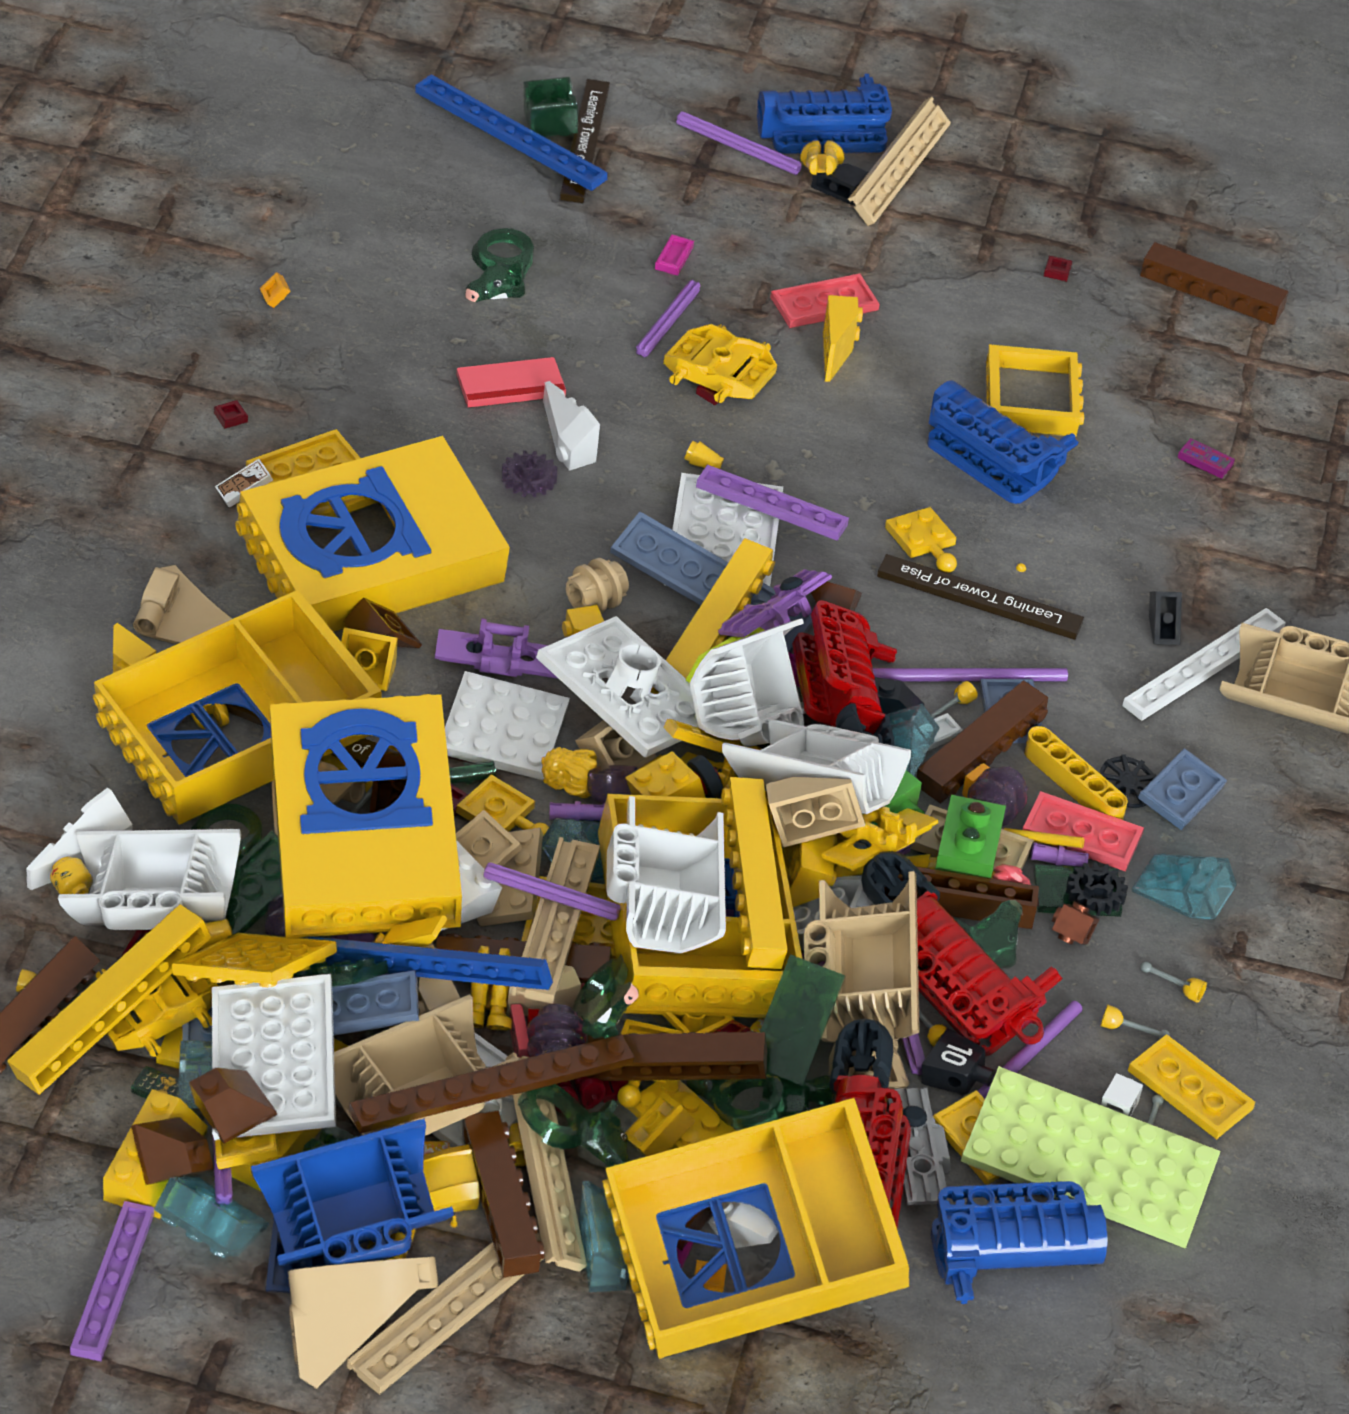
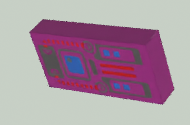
(1206, 458)

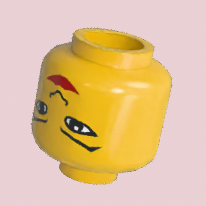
(71, 876)

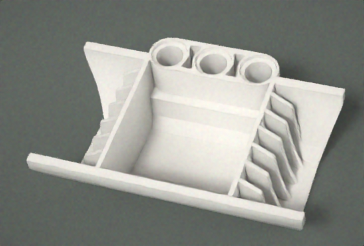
(747, 686)
(825, 753)
(151, 872)
(668, 884)

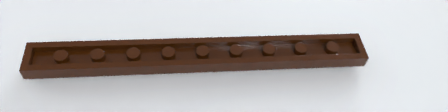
(490, 1083)

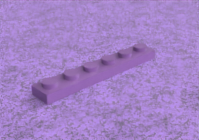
(772, 502)
(112, 1281)

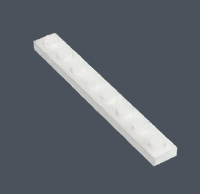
(1195, 668)

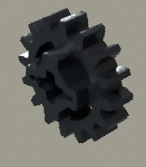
(1097, 888)

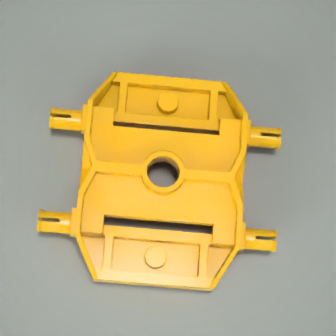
(712, 357)
(163, 1013)

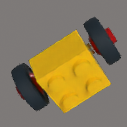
(674, 778)

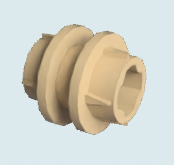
(597, 584)

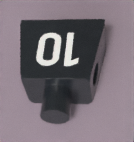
(956, 1064)

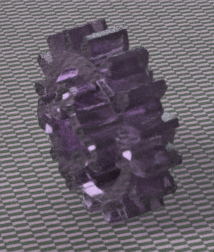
(529, 473)

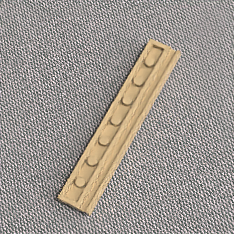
(899, 161)
(555, 922)
(551, 1192)
(431, 1321)

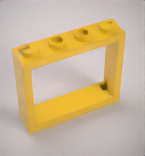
(1036, 360)

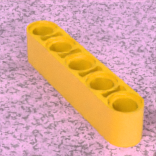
(1073, 773)

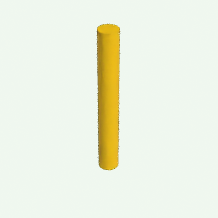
(1048, 838)

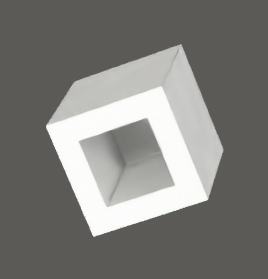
(1122, 1095)

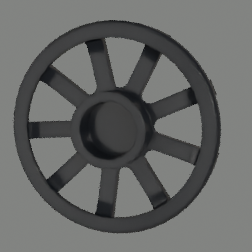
(1128, 781)

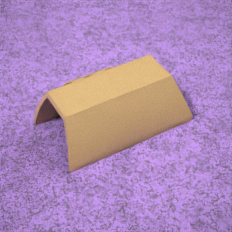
(1293, 675)
(876, 954)
(412, 1056)

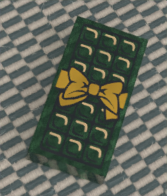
(156, 1080)

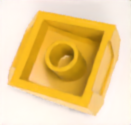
(452, 1178)

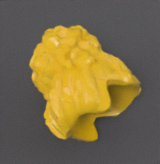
(568, 770)

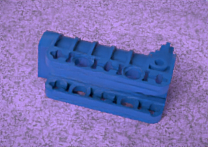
(826, 116)
(993, 444)
(1014, 1232)

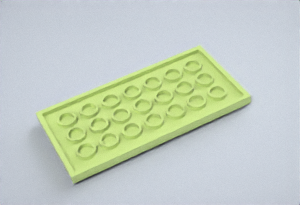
(1123, 1164)

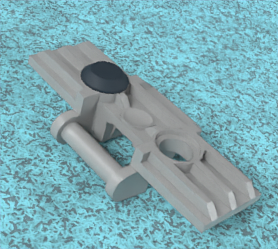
(927, 1149)

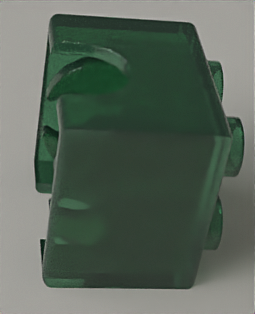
(550, 106)

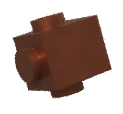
(1074, 923)

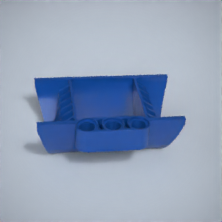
(351, 1196)

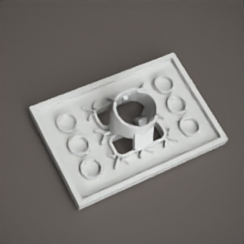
(620, 654)

